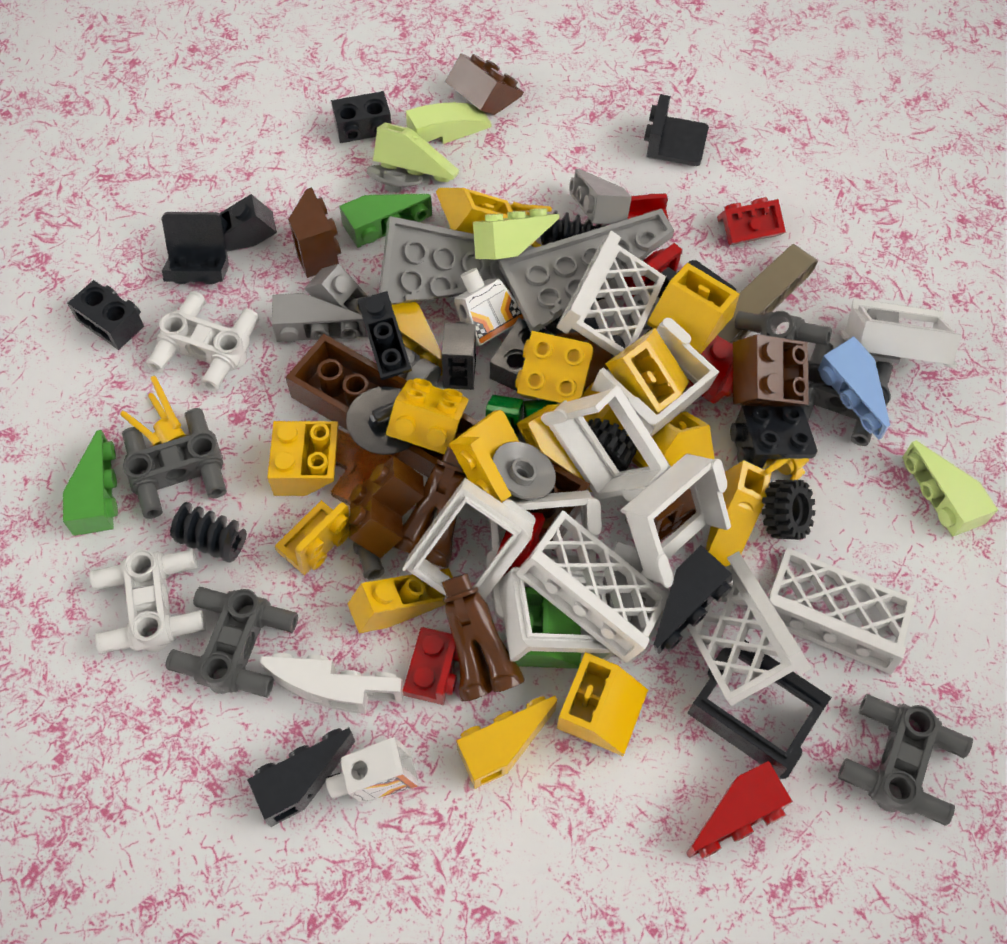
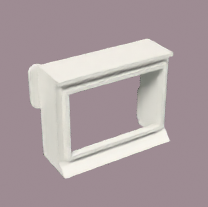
(899, 339)
(692, 364)
(590, 456)
(707, 484)
(506, 514)
(589, 515)
(512, 606)

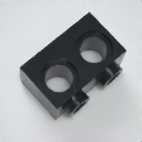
(360, 116)
(106, 314)
(459, 355)
(511, 355)

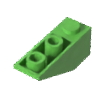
(368, 215)
(88, 495)

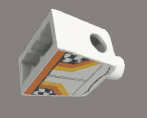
(487, 306)
(374, 772)

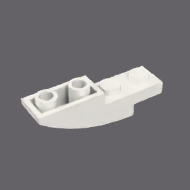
(318, 682)

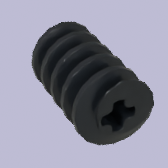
(565, 228)
(207, 534)

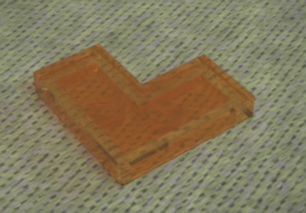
(357, 465)

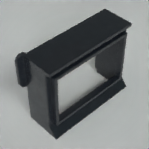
(744, 737)

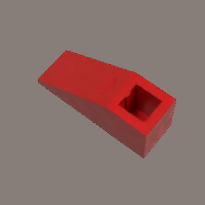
(748, 800)

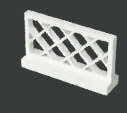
(589, 290)
(583, 602)
(767, 620)
(832, 629)

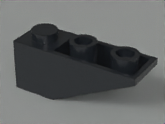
(247, 223)
(384, 335)
(694, 587)
(293, 783)

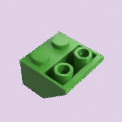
(550, 620)

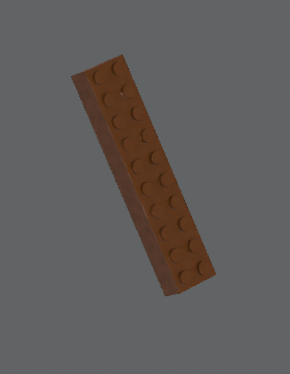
(335, 375)

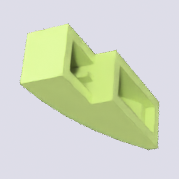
(446, 121)

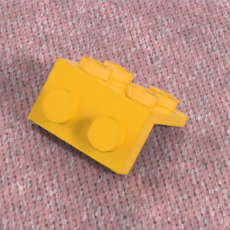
(553, 368)
(426, 415)
(476, 449)
(315, 536)

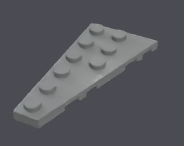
(428, 262)
(549, 274)

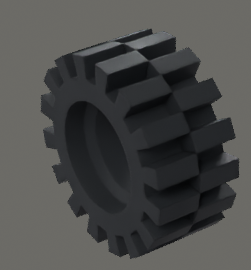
(615, 442)
(788, 509)

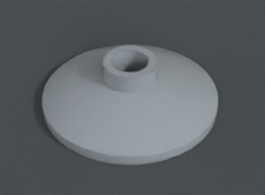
(393, 178)
(525, 470)

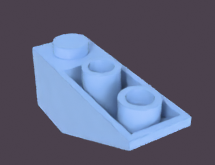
(856, 380)

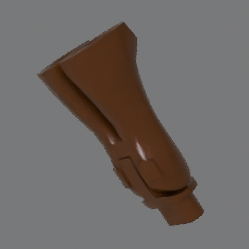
(437, 491)
(472, 631)

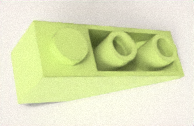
(405, 149)
(510, 236)
(952, 492)

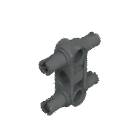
(797, 330)
(829, 399)
(173, 463)
(232, 641)
(906, 759)

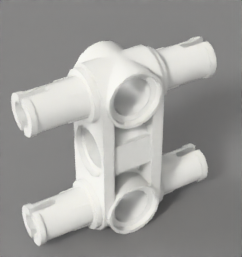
(203, 340)
(147, 601)

